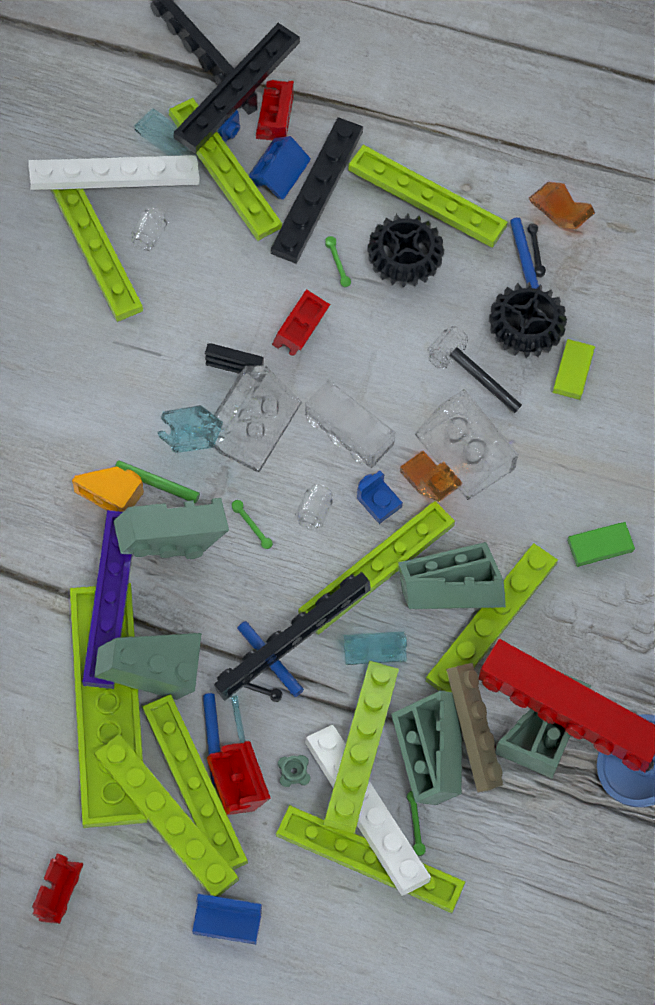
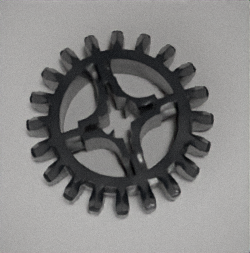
(403, 239)
(515, 308)

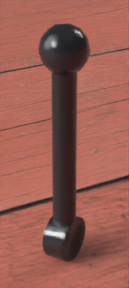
(539, 269)
(275, 694)

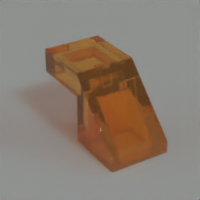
(557, 204)
(430, 479)

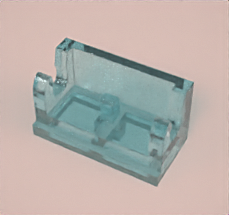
(190, 428)

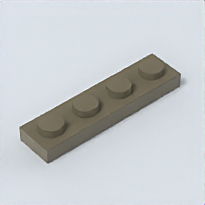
(475, 728)

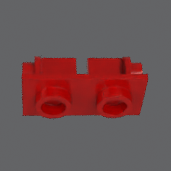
(53, 902)

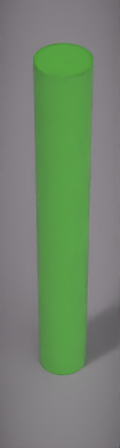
(162, 483)

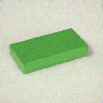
(601, 544)

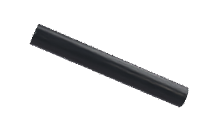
(486, 380)

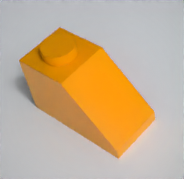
(110, 488)

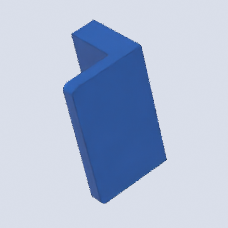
(280, 166)
(227, 919)

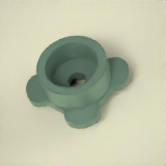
(294, 762)

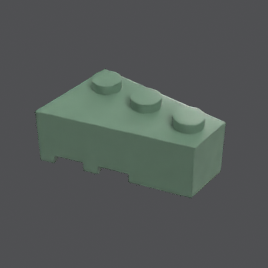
(171, 531)
(453, 580)
(152, 663)
(535, 743)
(431, 747)

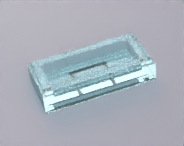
(159, 132)

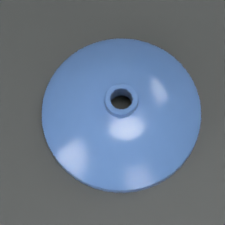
(624, 784)

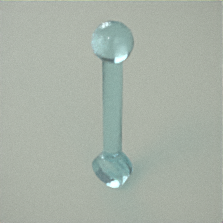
(235, 704)

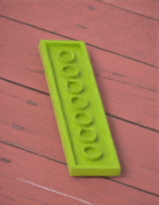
(100, 718)

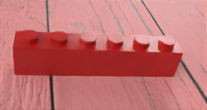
(569, 704)

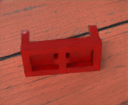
(275, 110)
(301, 322)
(238, 778)

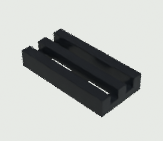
(230, 359)

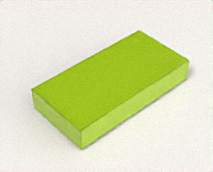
(573, 369)

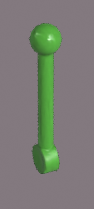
(330, 242)
(238, 507)
(419, 848)

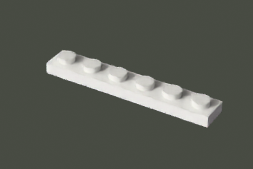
(113, 172)
(374, 819)

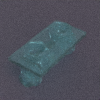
(375, 648)

